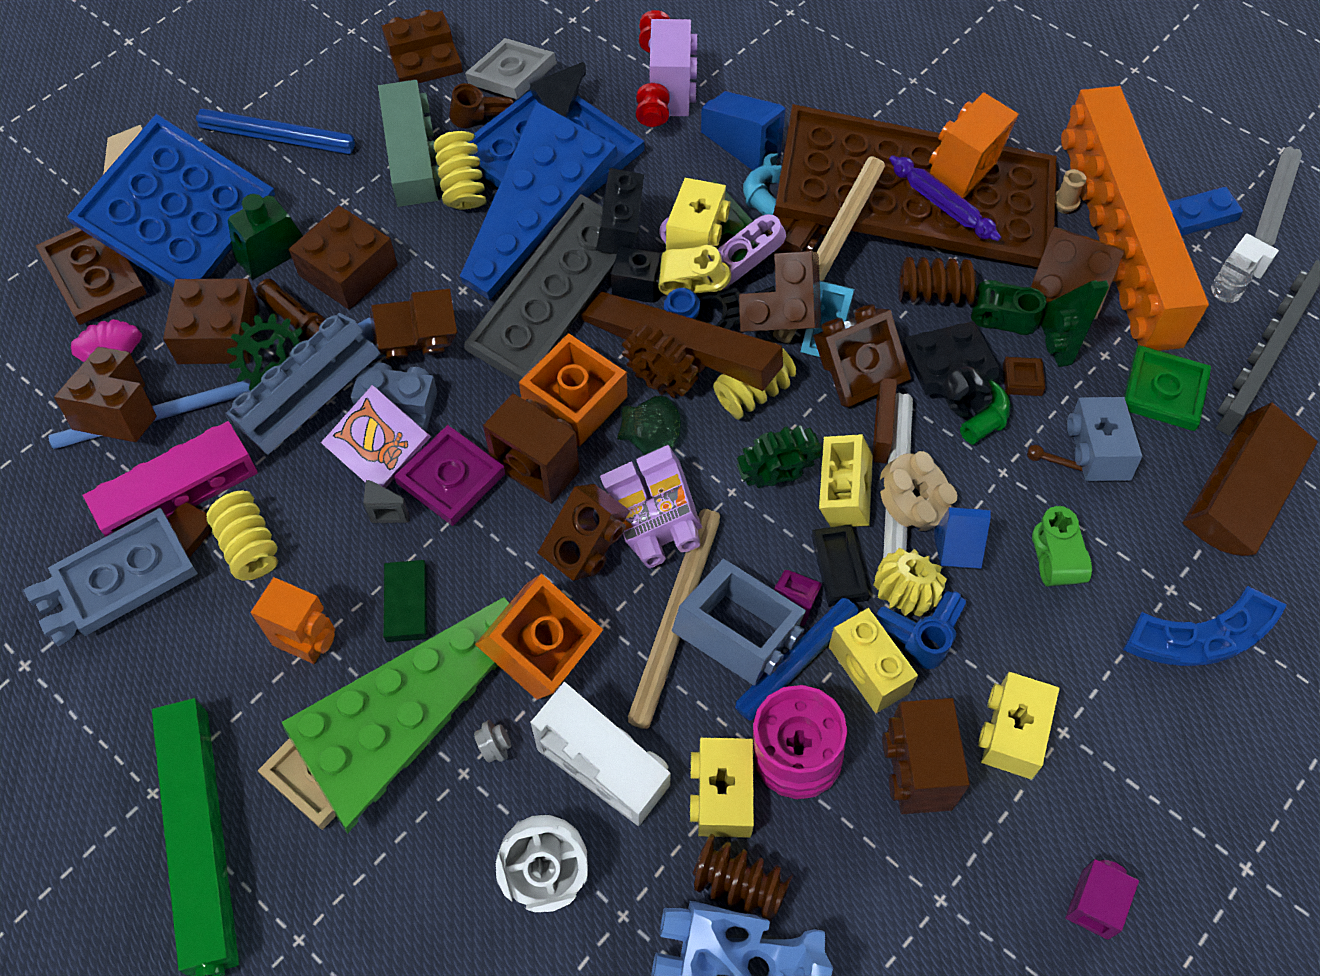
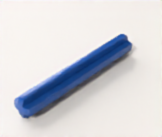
(796, 659)

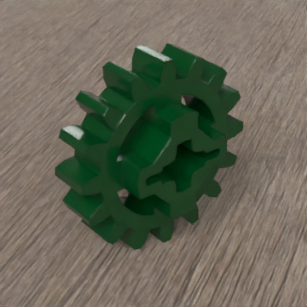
(253, 346)
(779, 456)

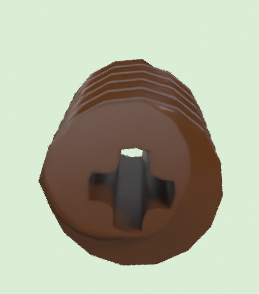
(937, 279)
(740, 880)

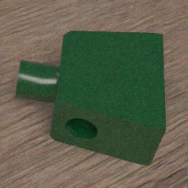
(261, 235)

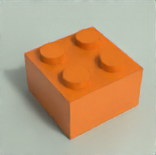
(972, 143)
(576, 386)
(539, 637)

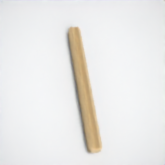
(843, 224)
(667, 641)

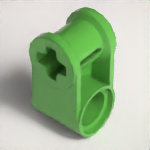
(1061, 548)

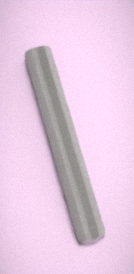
(1278, 195)

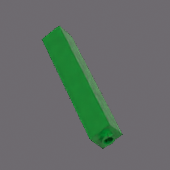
(194, 840)

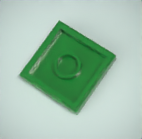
(1166, 387)

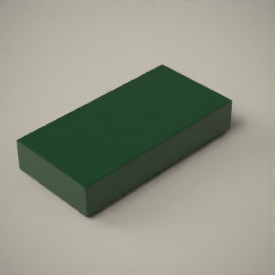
(405, 601)

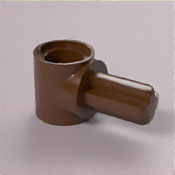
(470, 106)

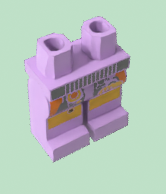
(659, 519)

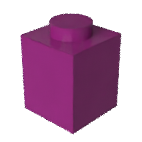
(1102, 898)

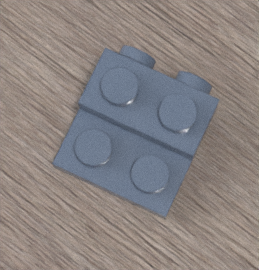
(410, 390)

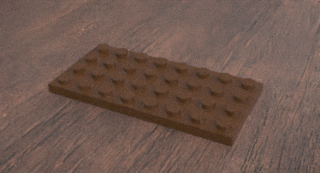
(830, 148)

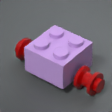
(670, 68)

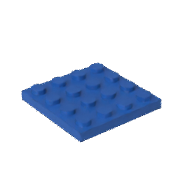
(501, 135)
(167, 203)

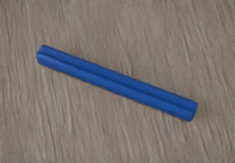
(275, 131)

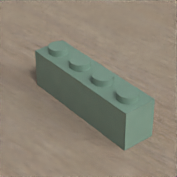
(407, 143)

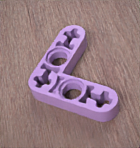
(741, 240)

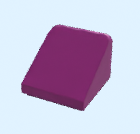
(799, 590)

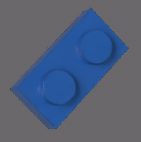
(1205, 210)

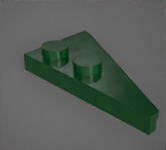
(1069, 319)

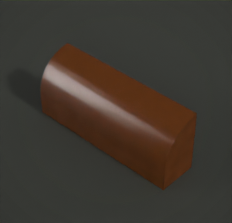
(1251, 482)

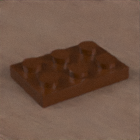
(89, 274)

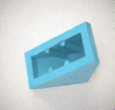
(835, 304)

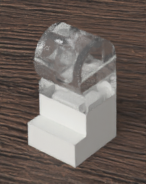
(1247, 260)

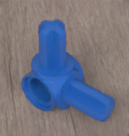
(936, 628)

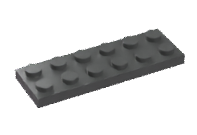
(545, 294)

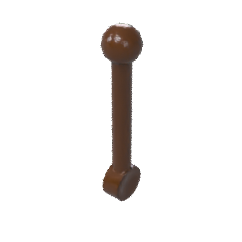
(1036, 453)

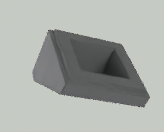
(384, 505)

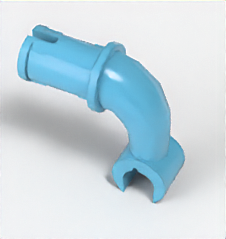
(756, 191)

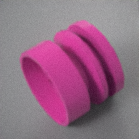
(804, 719)

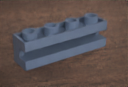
(302, 382)

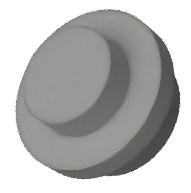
(492, 741)

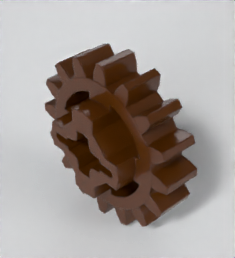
(660, 361)

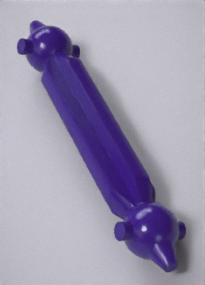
(945, 198)

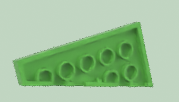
(387, 717)

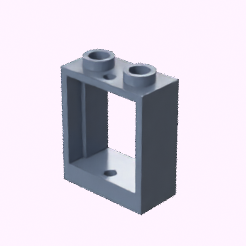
(723, 643)

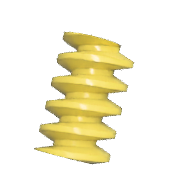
(457, 170)
(735, 393)
(242, 535)

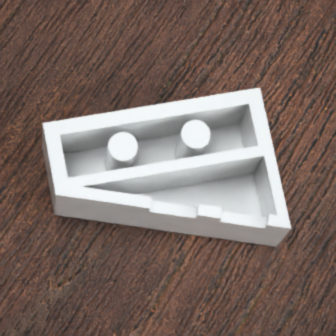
(600, 754)

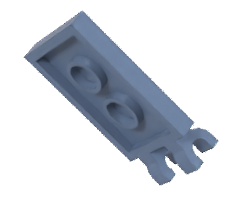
(111, 577)

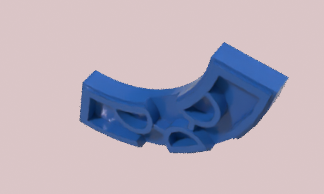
(1207, 641)

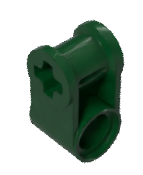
(1011, 308)

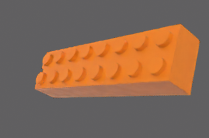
(1131, 212)

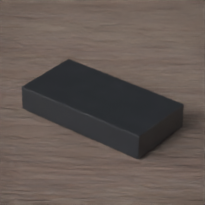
(839, 564)

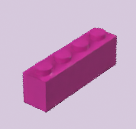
(181, 475)

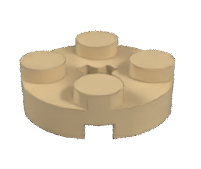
(935, 492)

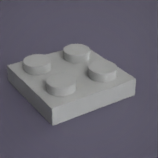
(511, 68)

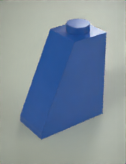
(744, 126)

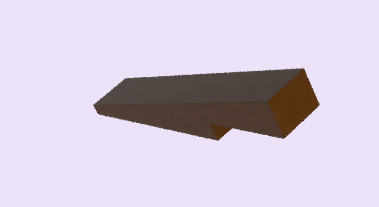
(712, 346)

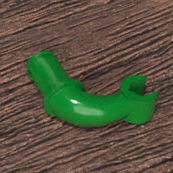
(990, 419)

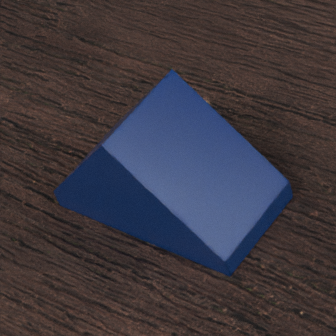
(962, 537)

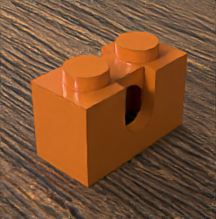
(294, 620)

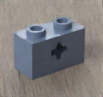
(1104, 439)

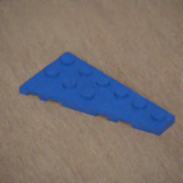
(543, 179)

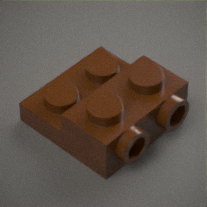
(421, 47)
(862, 353)

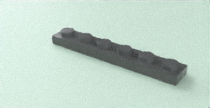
(1265, 355)

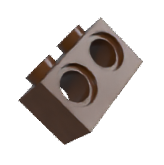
(577, 526)

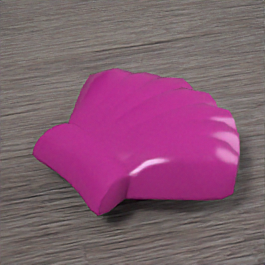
(109, 335)

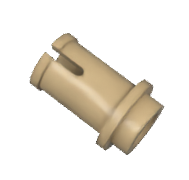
(1067, 197)

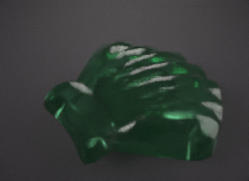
(651, 424)

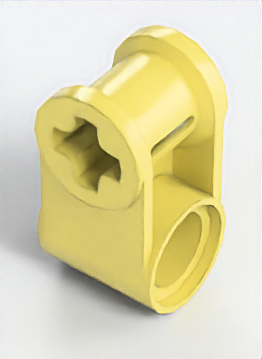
(691, 268)

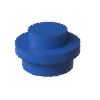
(683, 302)

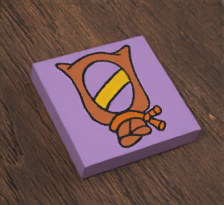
(375, 438)

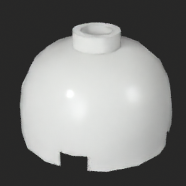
(542, 863)

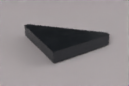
(559, 89)

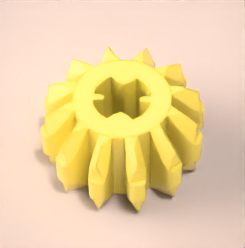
(909, 582)

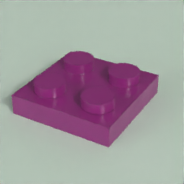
(450, 475)

